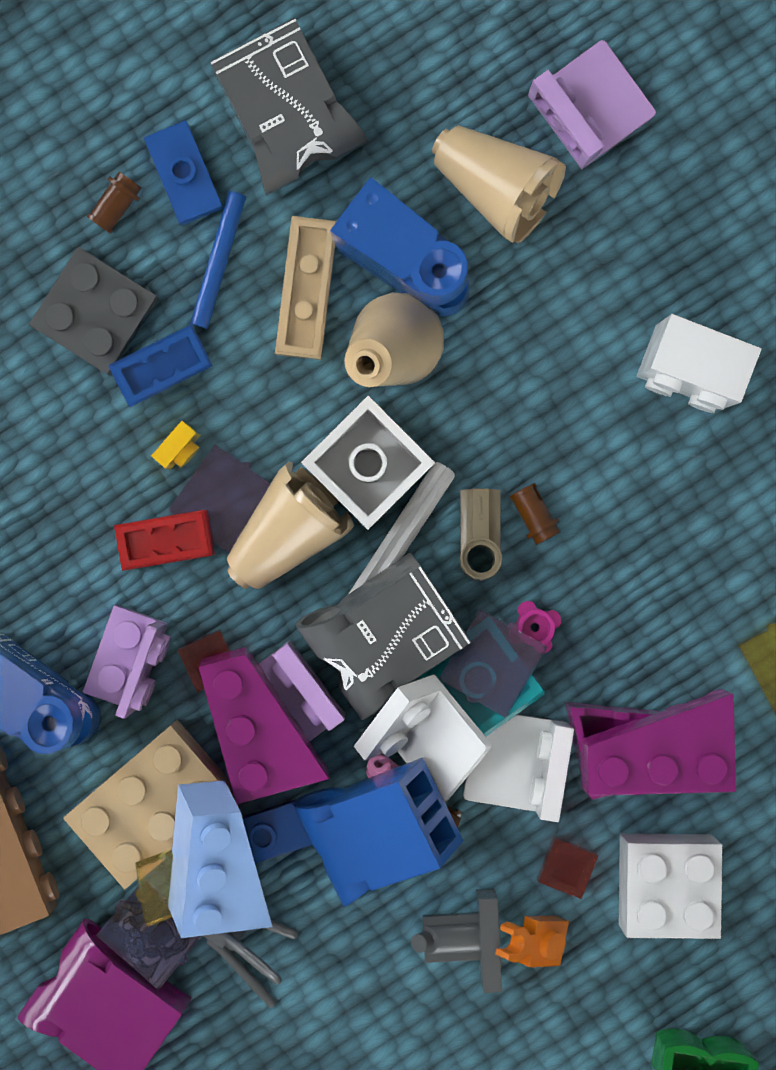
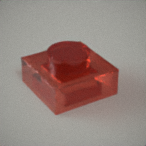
(202, 648)
(567, 867)

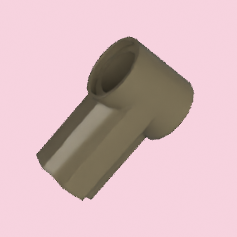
(480, 528)

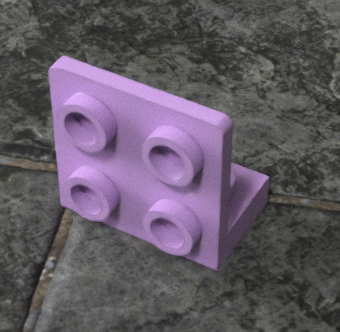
(591, 103)
(126, 658)
(302, 691)

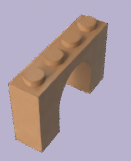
(24, 887)

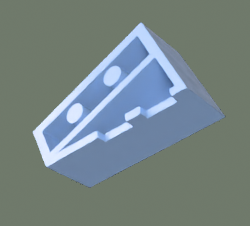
(213, 865)

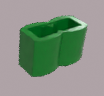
(686, 1051)

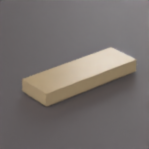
(306, 288)

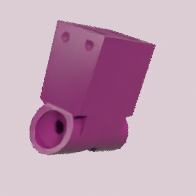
(103, 1005)

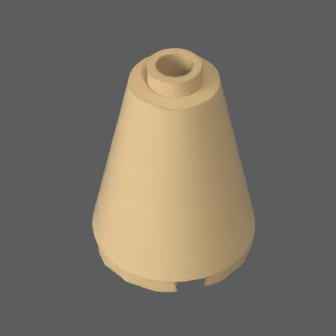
(499, 178)
(394, 342)
(286, 528)

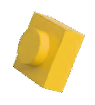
(177, 447)

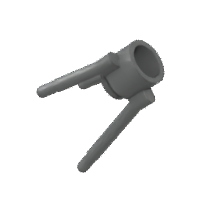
(226, 942)

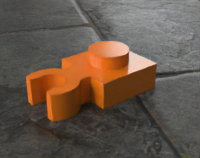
(537, 942)

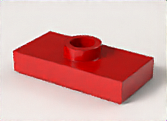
(164, 540)

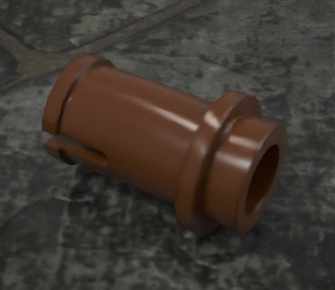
(114, 201)
(535, 514)

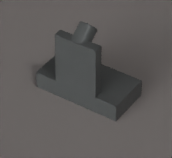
(465, 938)

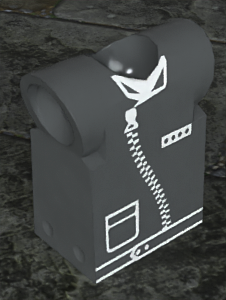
(285, 105)
(384, 634)

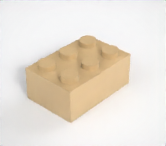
(136, 806)

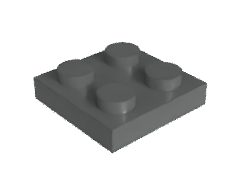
(93, 310)

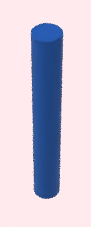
(218, 260)

